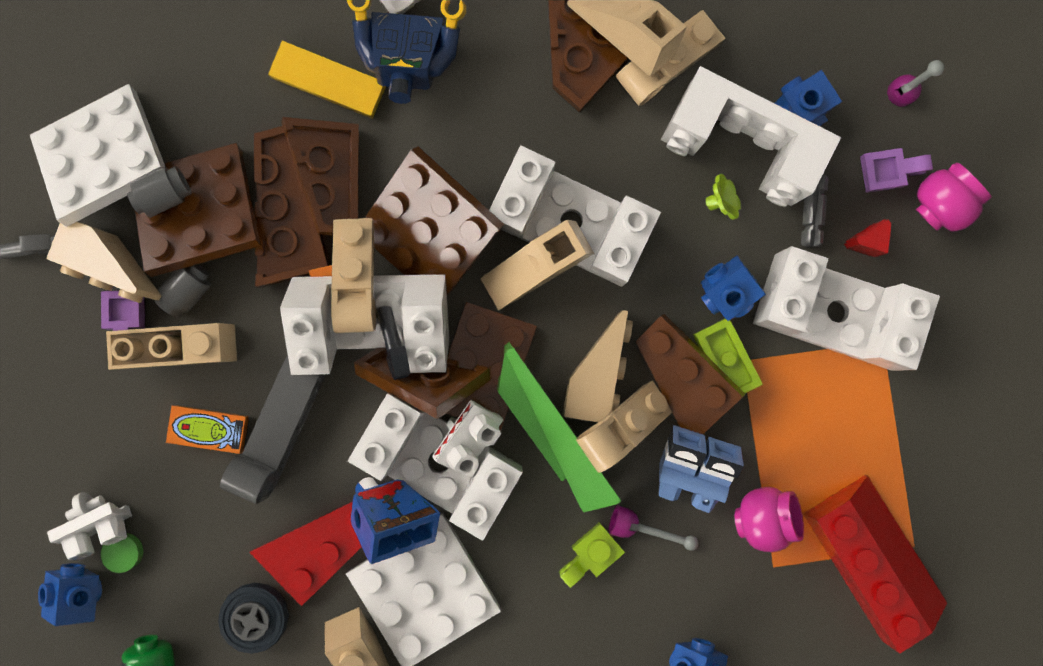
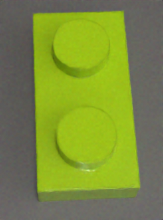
(726, 350)

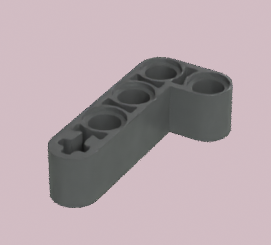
(260, 465)

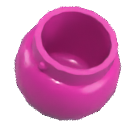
(951, 198)
(770, 519)

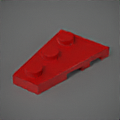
(311, 553)

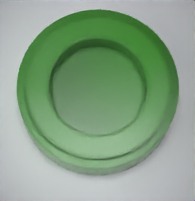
(122, 555)

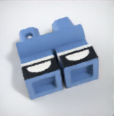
(698, 468)

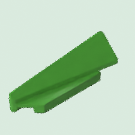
(552, 433)

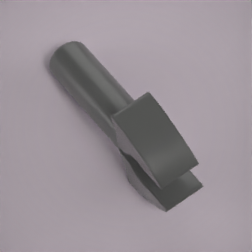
(27, 245)

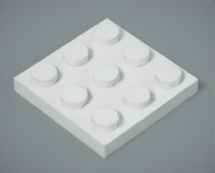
(96, 154)
(425, 596)

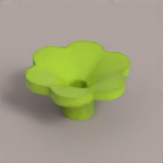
(724, 197)

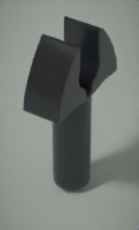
(396, 353)

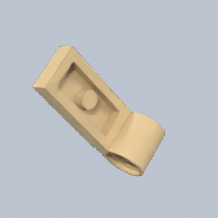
(697, 42)
(353, 276)
(624, 427)

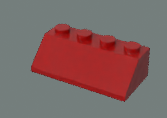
(878, 564)

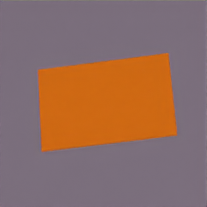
(821, 428)

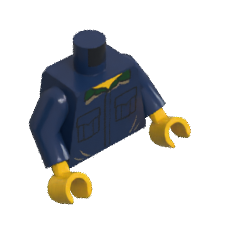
(406, 48)

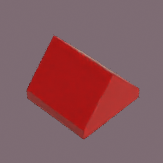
(872, 240)

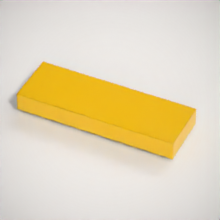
(326, 79)

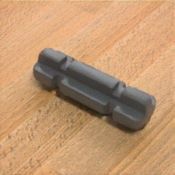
(815, 215)

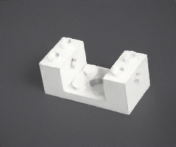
(801, 145)
(537, 197)
(418, 311)
(878, 322)
(400, 447)

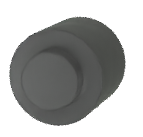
(158, 191)
(183, 290)

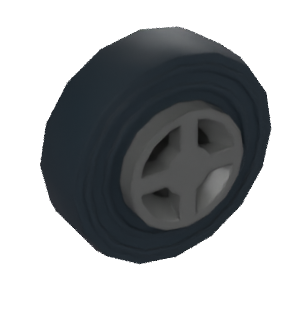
(244, 629)

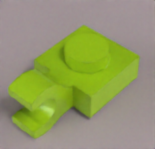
(594, 551)

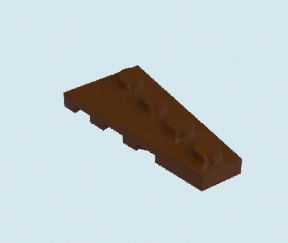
(283, 215)

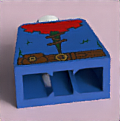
(391, 519)

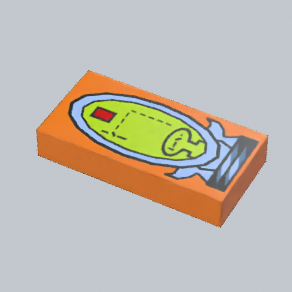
(207, 429)

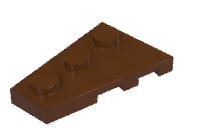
(327, 167)
(687, 377)
(429, 392)

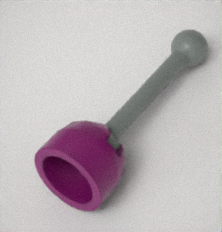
(911, 85)
(625, 523)

